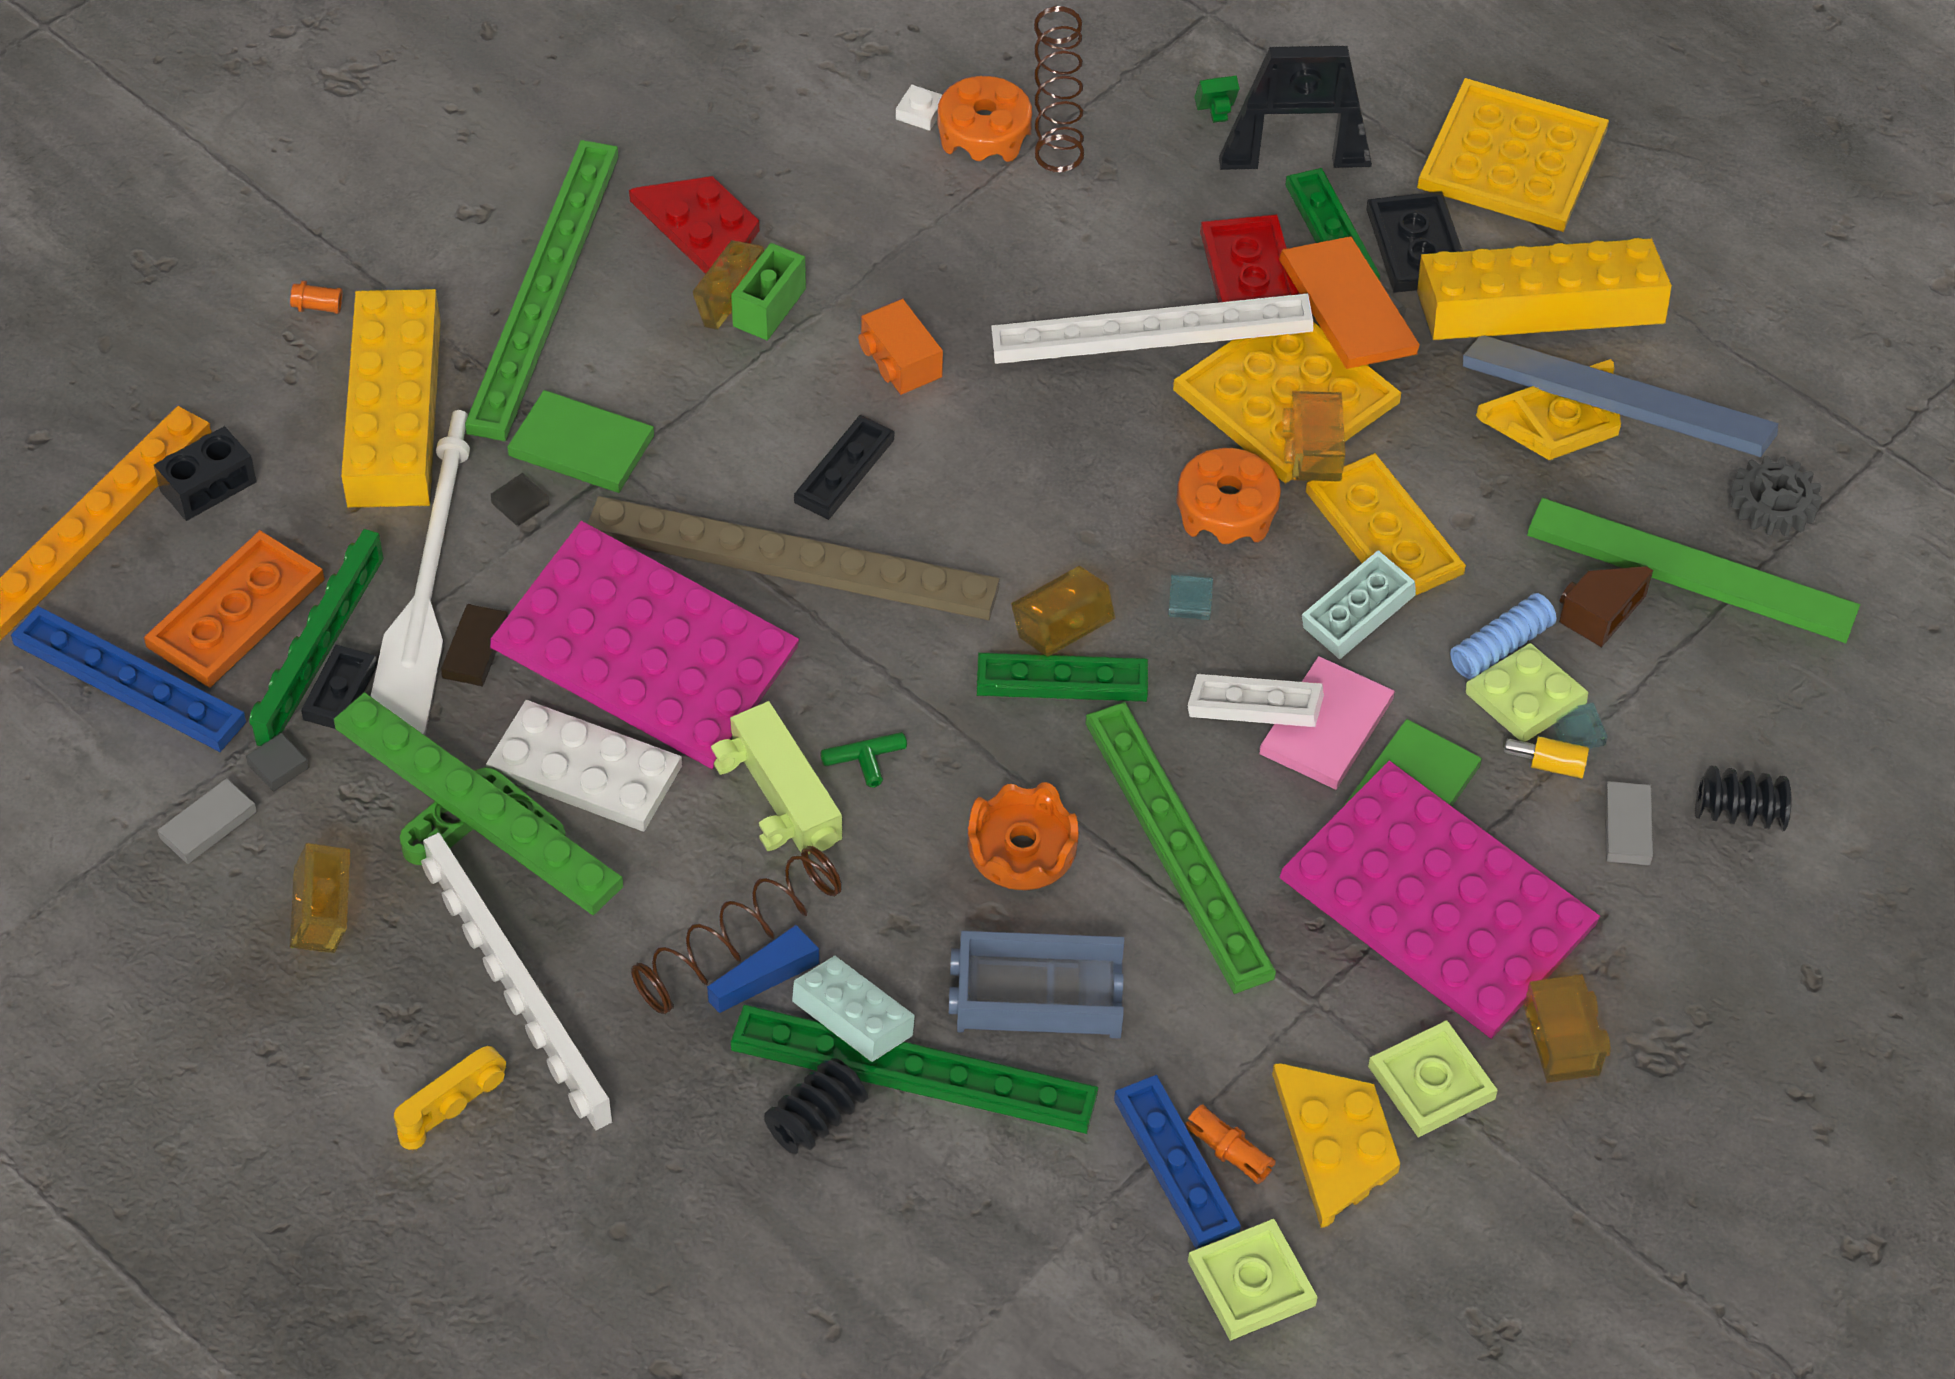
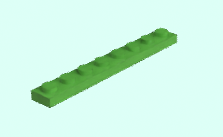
(479, 804)

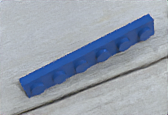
(129, 678)

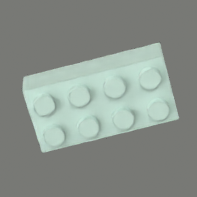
(1358, 604)
(853, 1008)

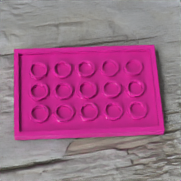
(644, 643)
(1439, 898)

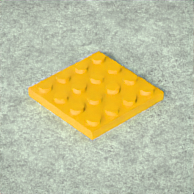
(1513, 154)
(1254, 379)

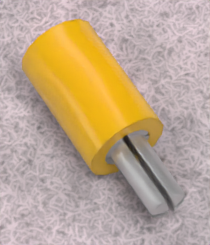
(1551, 755)

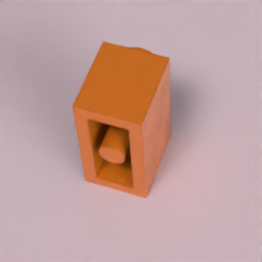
(901, 346)

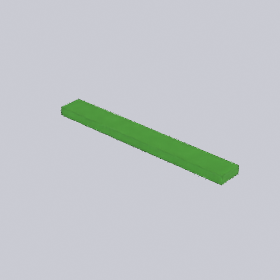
(1694, 570)
(1180, 848)

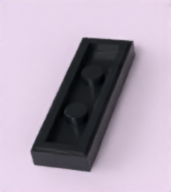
(844, 467)

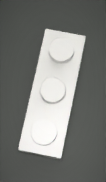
(1256, 700)

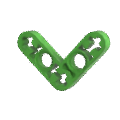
(421, 828)

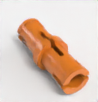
(1230, 1144)

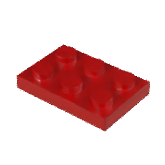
(1246, 257)

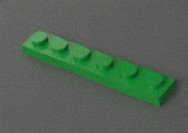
(317, 639)

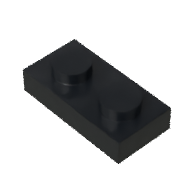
(338, 685)

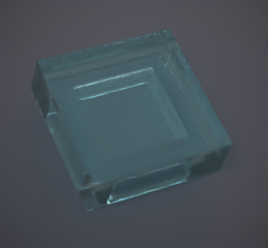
(1190, 597)
(1581, 727)

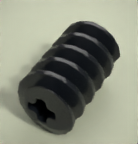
(1744, 797)
(813, 1103)

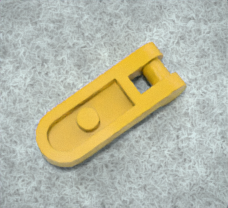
(448, 1095)

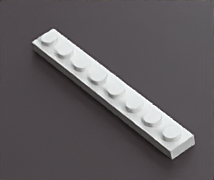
(1152, 328)
(521, 991)

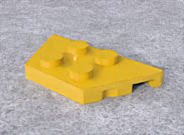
(1550, 422)
(1336, 1136)

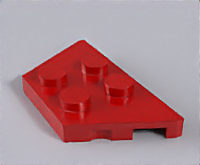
(696, 216)

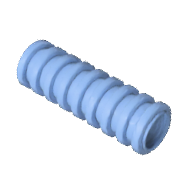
(1503, 636)

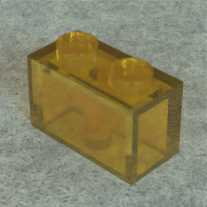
(1316, 436)
(1063, 611)
(320, 898)
(1566, 1028)

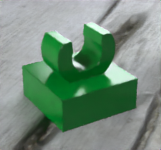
(1218, 96)

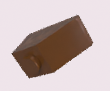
(1603, 601)

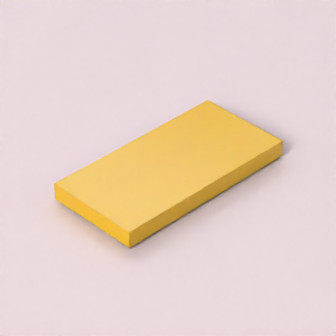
(1378, 514)

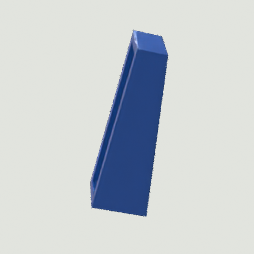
(768, 967)

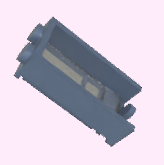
(1038, 983)

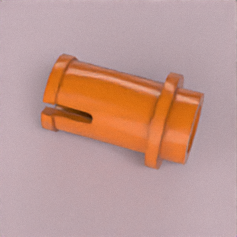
(315, 298)

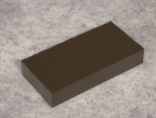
(470, 650)

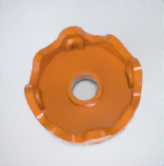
(984, 134)
(1228, 515)
(1027, 813)

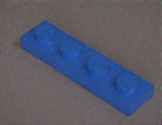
(1176, 1162)

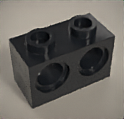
(205, 473)

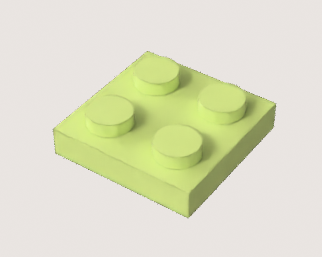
(1526, 692)
(1432, 1078)
(1252, 1279)

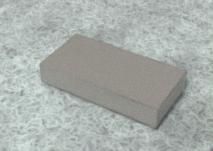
(207, 821)
(1628, 823)

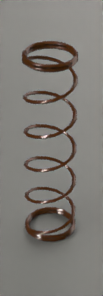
(1042, 140)
(653, 976)

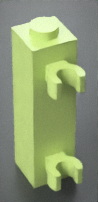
(785, 778)

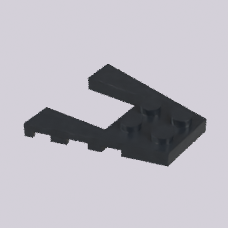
(1300, 83)

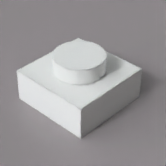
(919, 107)

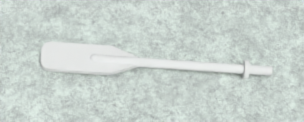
(414, 642)

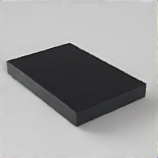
(1411, 227)

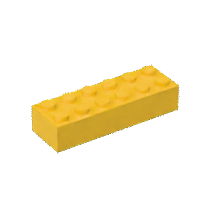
(1543, 288)
(391, 399)

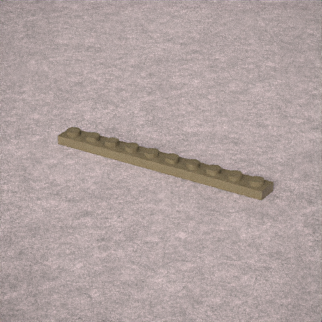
(796, 558)

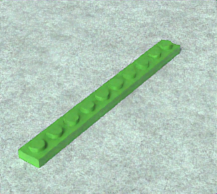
(541, 292)

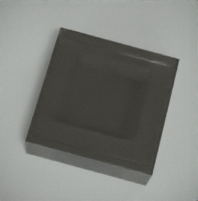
(520, 499)

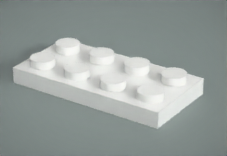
(585, 765)

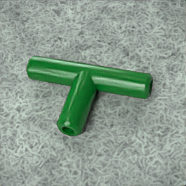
(865, 753)

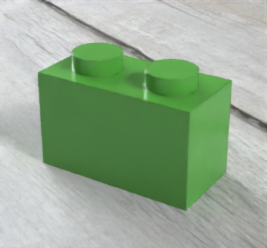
(768, 291)

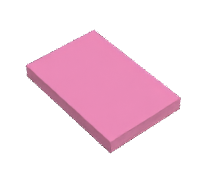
(1344, 724)

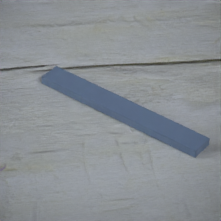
(1621, 395)

